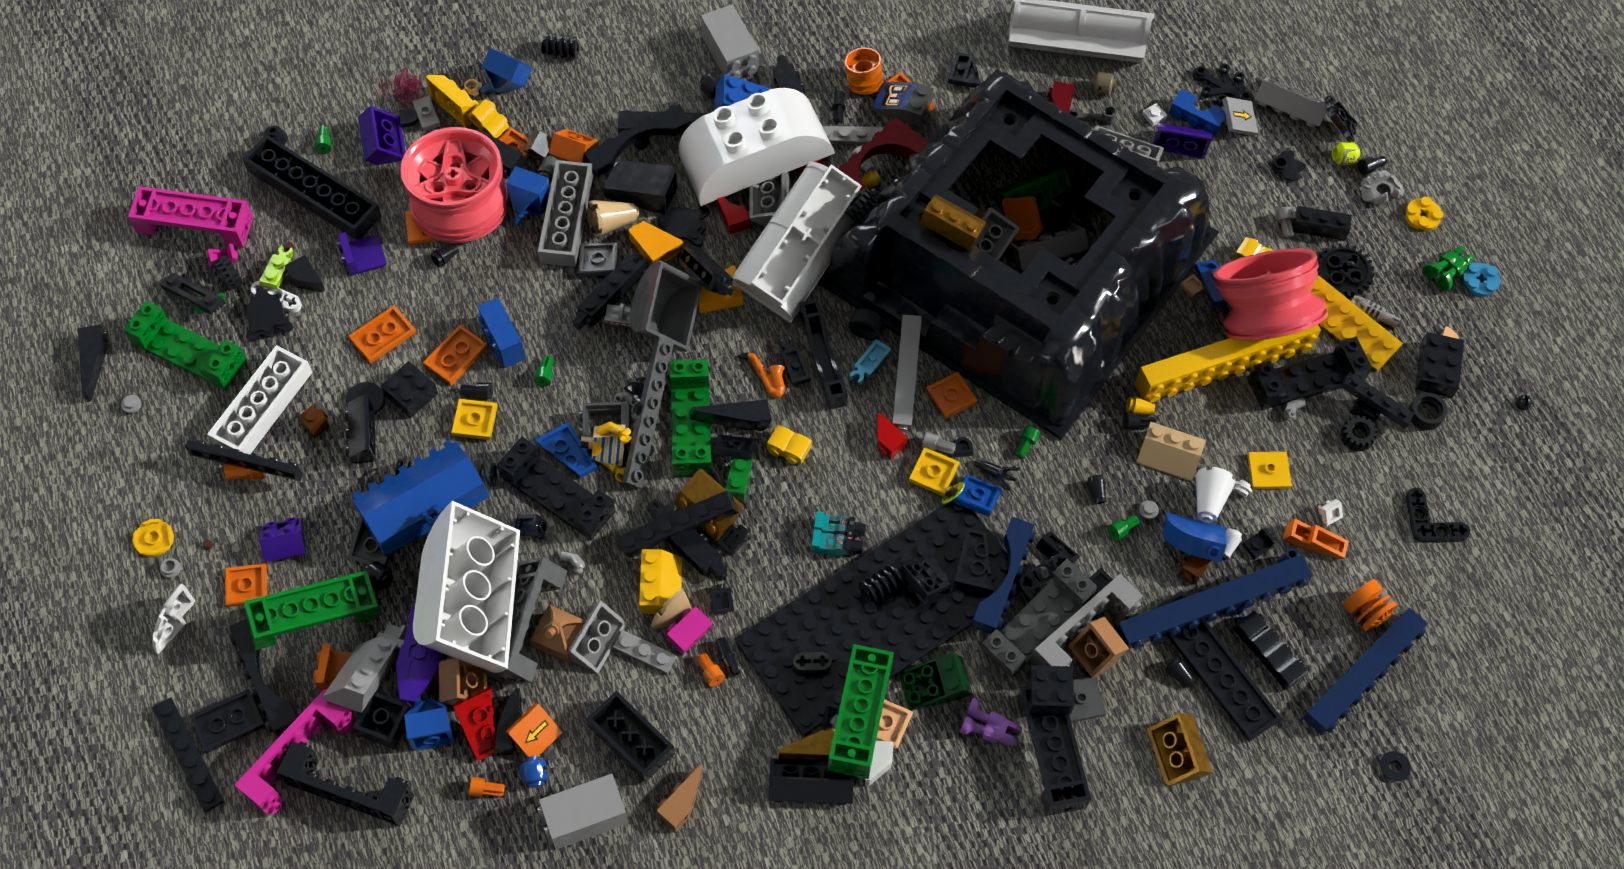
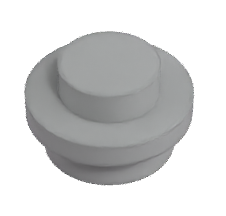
(131, 404)
(1148, 509)
(170, 568)

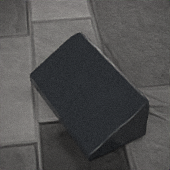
(1052, 545)

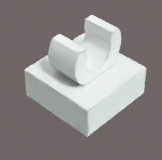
(1331, 511)

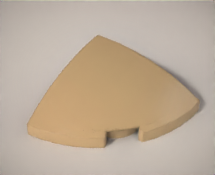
(672, 610)

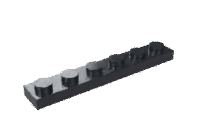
(248, 461)
(188, 754)

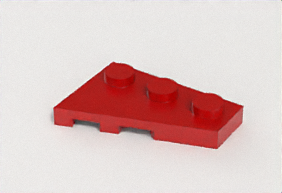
(477, 722)

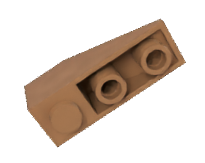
(679, 805)

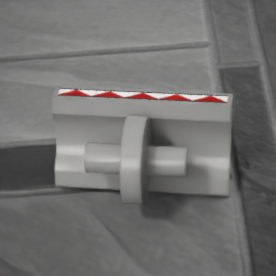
(618, 315)

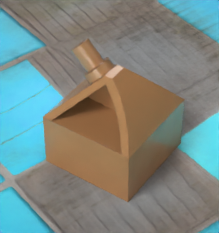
(556, 633)
(1098, 647)
(458, 680)

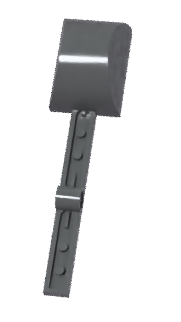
(664, 312)

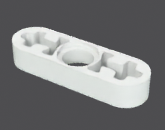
(284, 295)

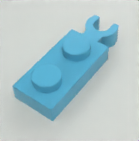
(870, 361)

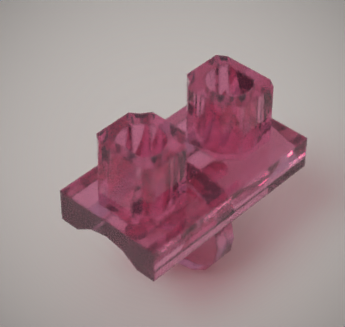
(408, 86)

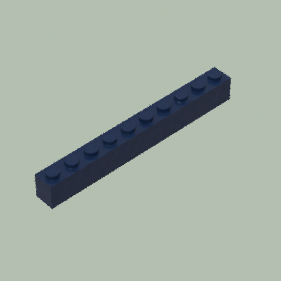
(1214, 602)

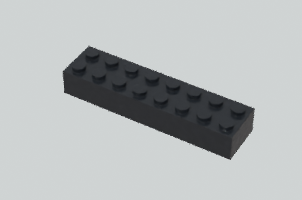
(312, 187)

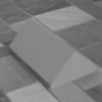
(596, 638)

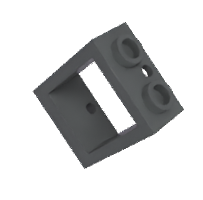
(606, 408)

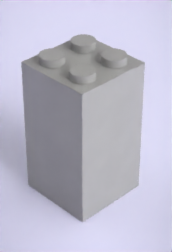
(730, 42)
(582, 812)

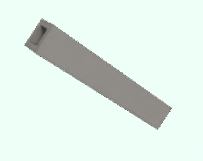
(906, 372)

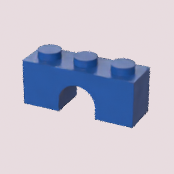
(1208, 120)

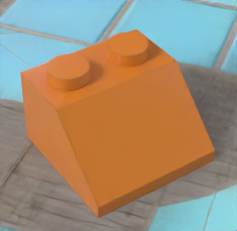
(571, 145)

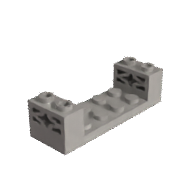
(1117, 596)

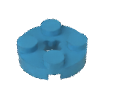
(1487, 272)

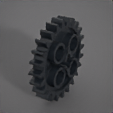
(1344, 270)

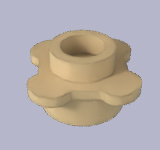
(476, 86)

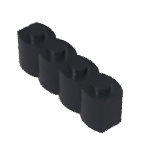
(1269, 649)

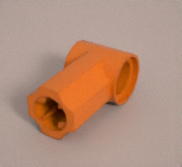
(234, 472)

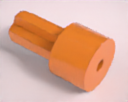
(712, 673)
(479, 787)

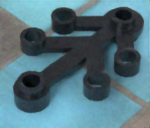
(1223, 87)

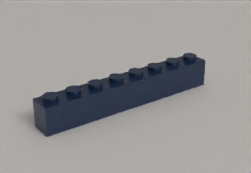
(1365, 671)

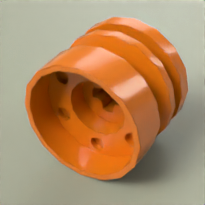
(864, 71)
(1368, 603)

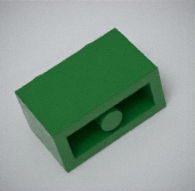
(739, 478)

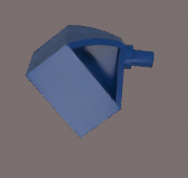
(504, 72)
(527, 193)
(428, 725)

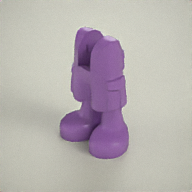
(995, 725)

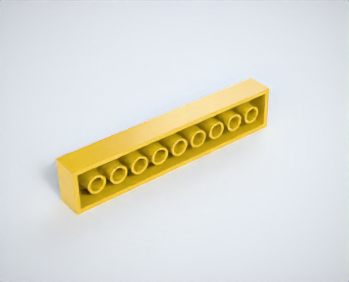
(1217, 362)

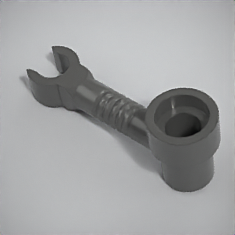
(1107, 115)

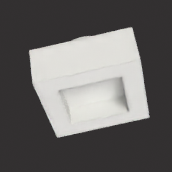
(1154, 114)

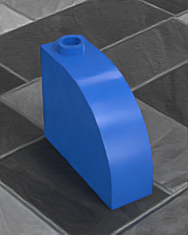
(1195, 537)

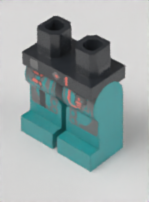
(835, 535)

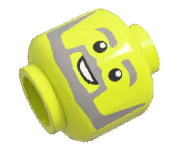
(1345, 153)

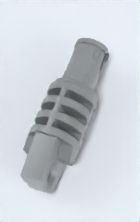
(1375, 311)

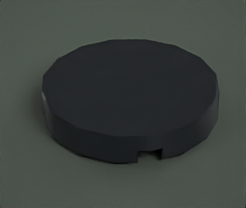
(373, 390)

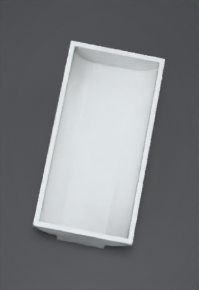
(1079, 29)
(798, 240)

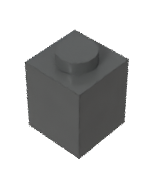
(538, 144)

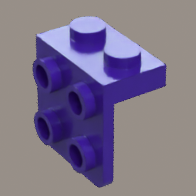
(361, 254)

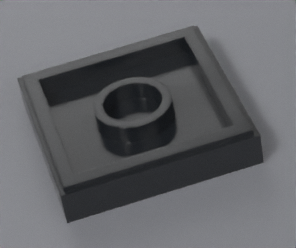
(734, 446)

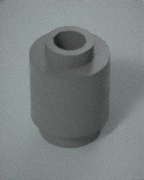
(547, 167)

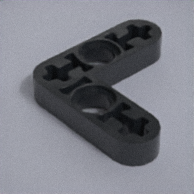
(1424, 524)

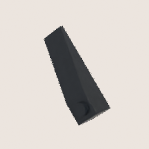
(92, 353)
(741, 415)

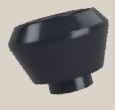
(276, 133)

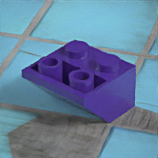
(282, 539)

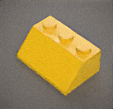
(451, 98)
(659, 579)

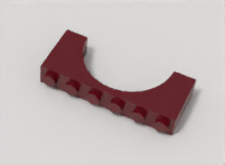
(893, 139)

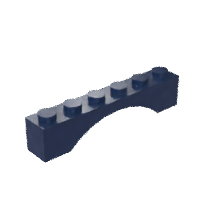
(990, 610)

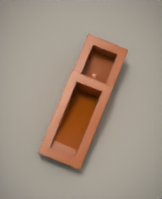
(1315, 539)

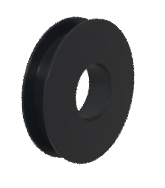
(1393, 756)

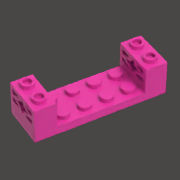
(191, 211)
(255, 781)

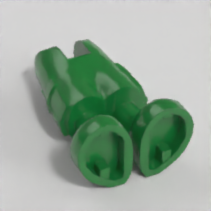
(1451, 261)

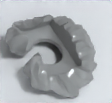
(1375, 178)

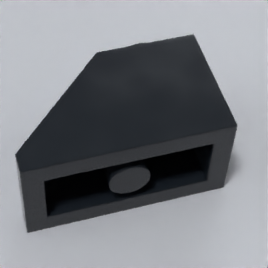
(303, 275)

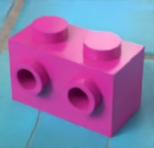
(688, 630)

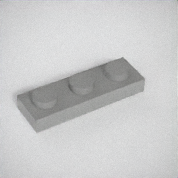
(644, 652)

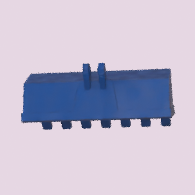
(414, 498)

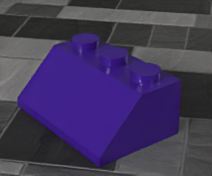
(381, 136)
(1182, 140)

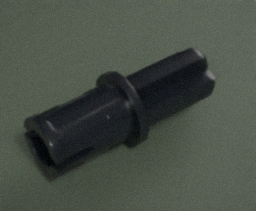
(838, 107)
(727, 657)

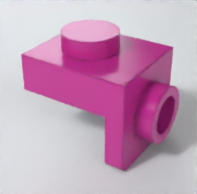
(213, 254)

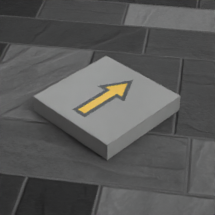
(1240, 116)

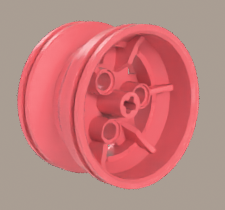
(449, 186)
(1270, 294)

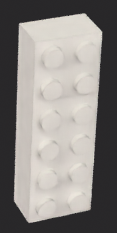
(260, 401)

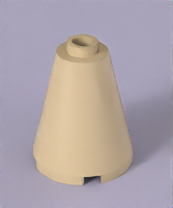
(609, 216)

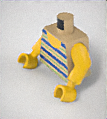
(608, 446)

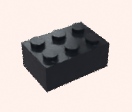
(1439, 364)

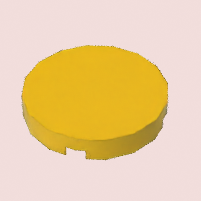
(158, 535)

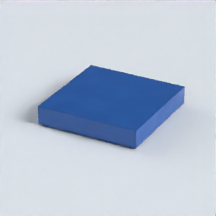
(978, 495)

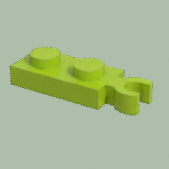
(275, 270)

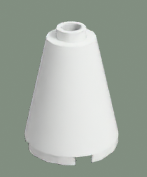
(1212, 492)

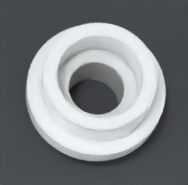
(1242, 488)

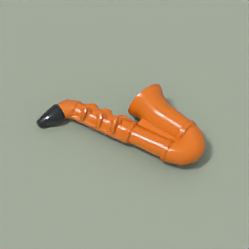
(774, 381)

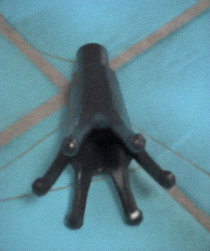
(997, 472)

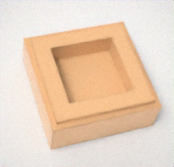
(1192, 285)

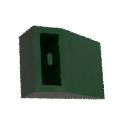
(936, 682)

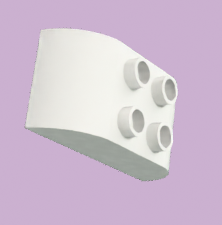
(751, 143)
(467, 588)

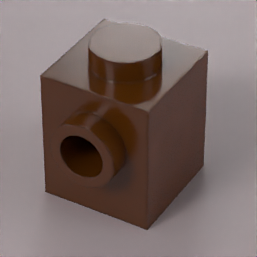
(314, 421)
(1193, 568)

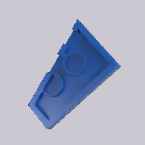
(1205, 272)
(566, 448)

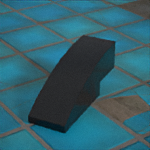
(511, 713)

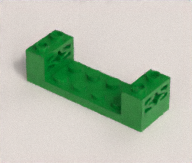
(183, 348)
(689, 437)
(310, 607)
(860, 711)

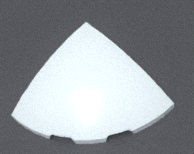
(170, 617)

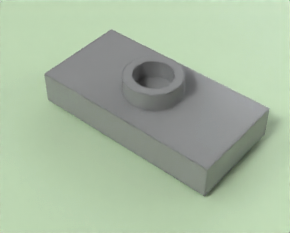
(426, 113)

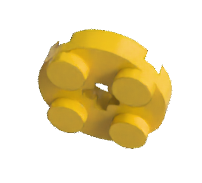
(1426, 206)

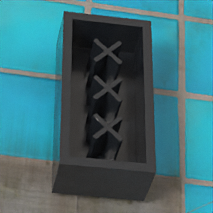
(630, 736)

